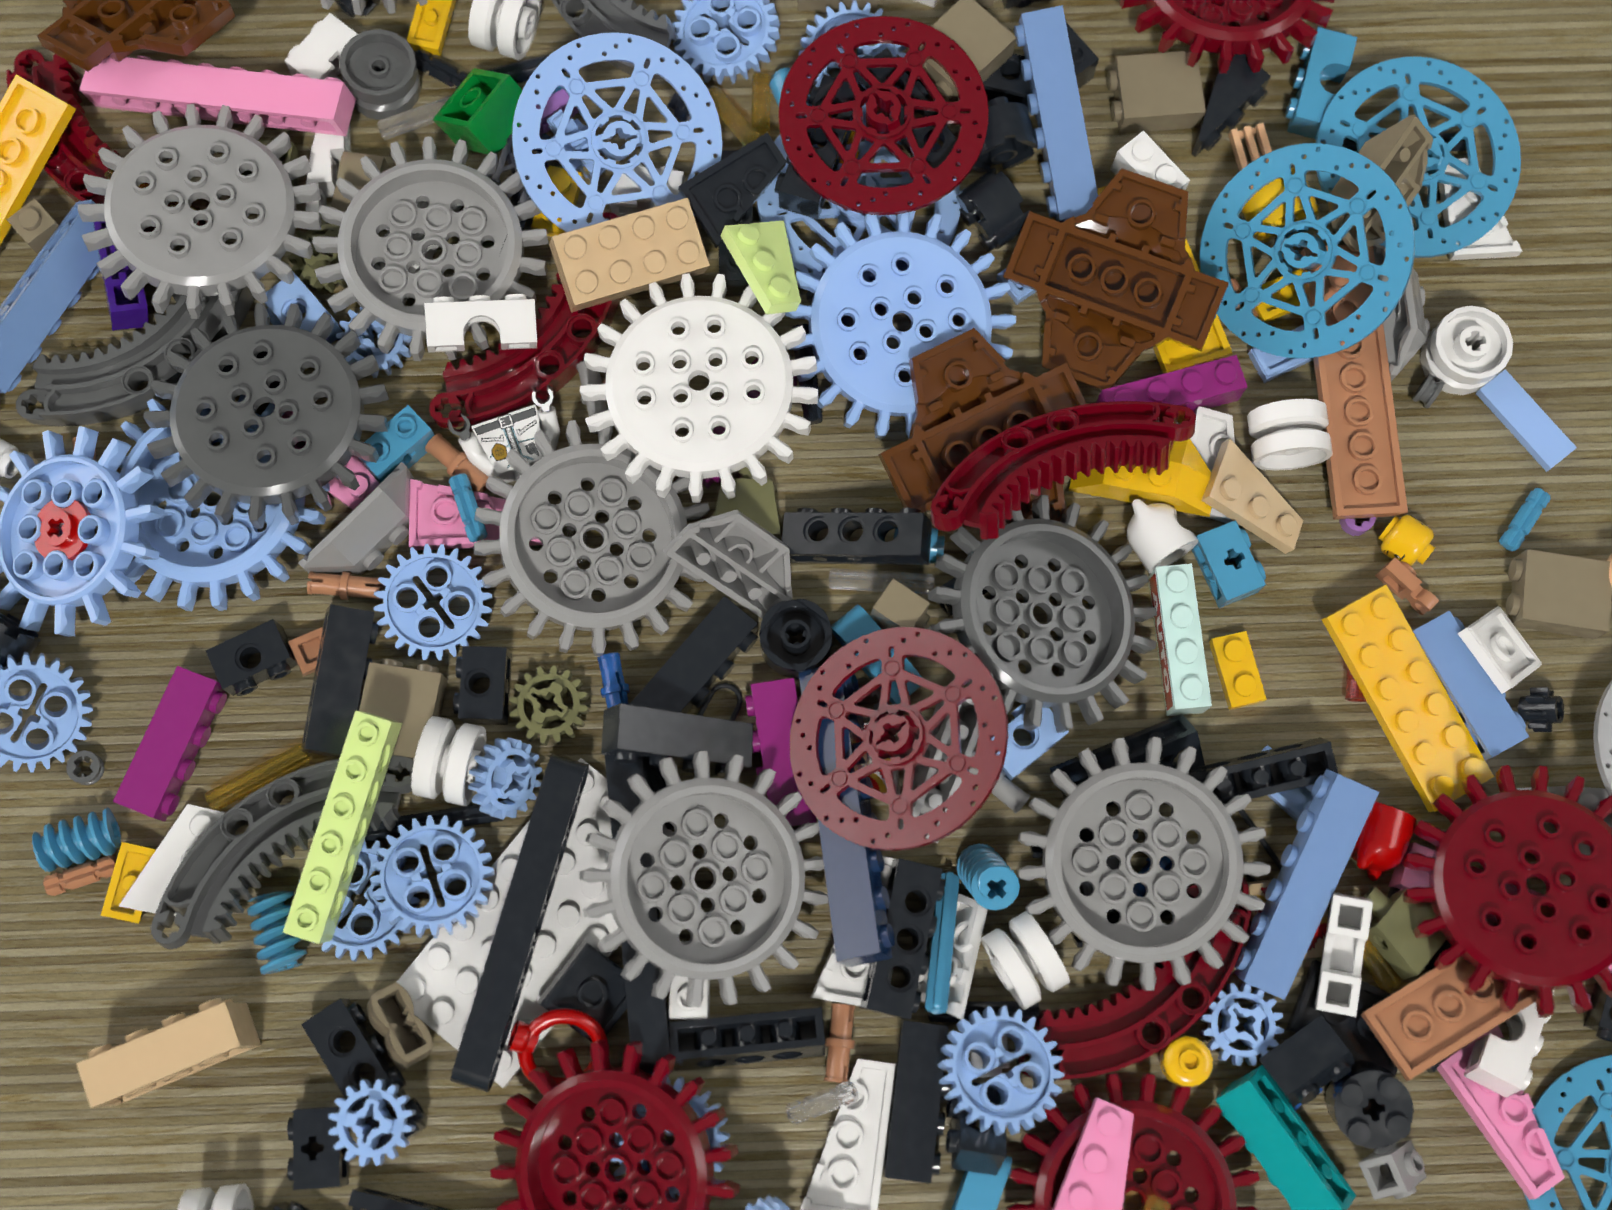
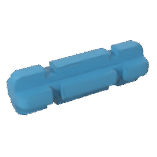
(467, 507)
(1524, 519)

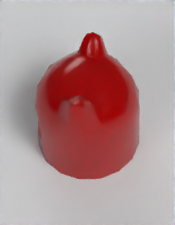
(1383, 840)

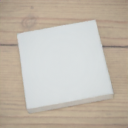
(1500, 649)

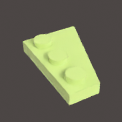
(766, 263)

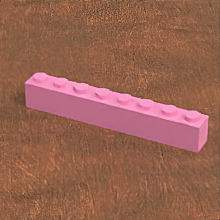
(169, 86)

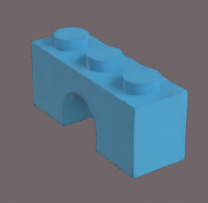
(1325, 60)

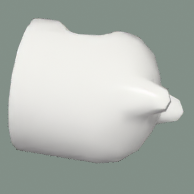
(1157, 535)

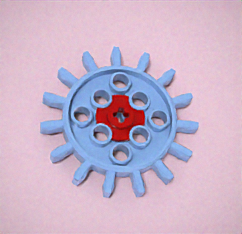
(68, 531)

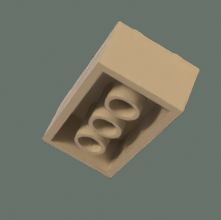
(628, 254)
(167, 1053)

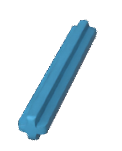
(942, 947)

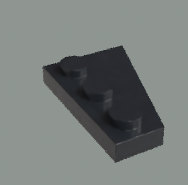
(732, 185)

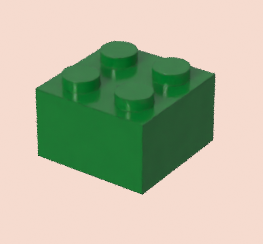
(481, 111)

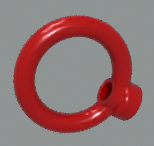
(526, 1035)

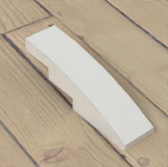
(324, 163)

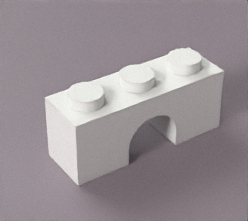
(511, 317)
(1343, 954)
(1506, 1064)

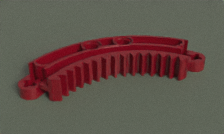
(79, 143)
(508, 379)
(1053, 446)
(1111, 1034)

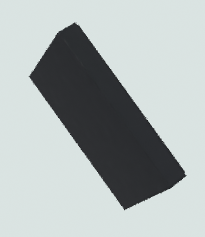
(1350, 1029)

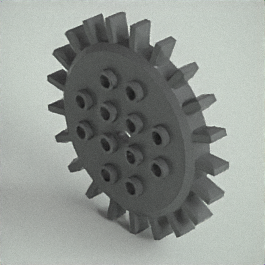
(234, 467)
(1080, 573)

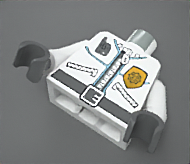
(515, 431)

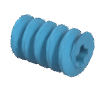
(78, 842)
(987, 877)
(272, 920)

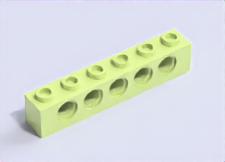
(342, 827)

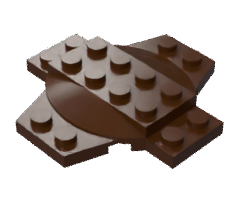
(118, 27)
(1116, 279)
(962, 402)

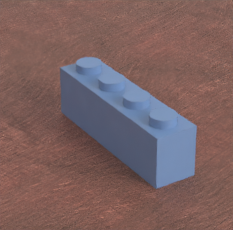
(1472, 691)

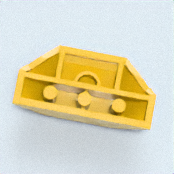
(1178, 486)

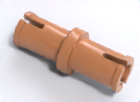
(456, 462)
(343, 585)
(839, 1043)

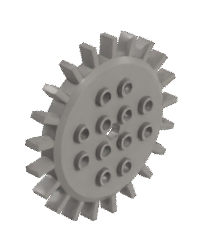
(392, 204)
(206, 262)
(531, 516)
(1211, 864)
(771, 866)

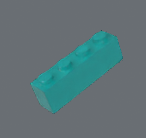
(1283, 1144)

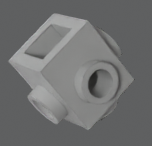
(1393, 1170)

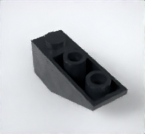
(1228, 99)

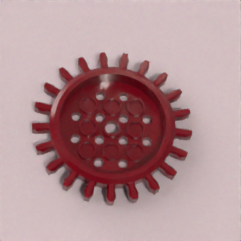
(1233, 26)
(1466, 897)
(1154, 1135)
(549, 1168)

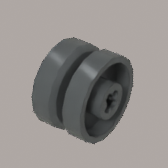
(380, 73)

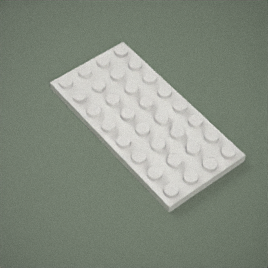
(451, 966)

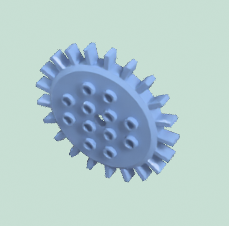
(843, 292)
(243, 546)

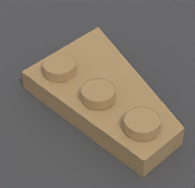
(1250, 499)

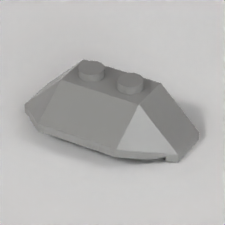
(1405, 326)
(367, 530)
(736, 559)

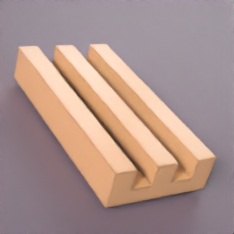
(1248, 134)

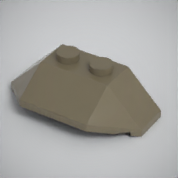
(1404, 157)

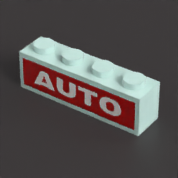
(1179, 640)

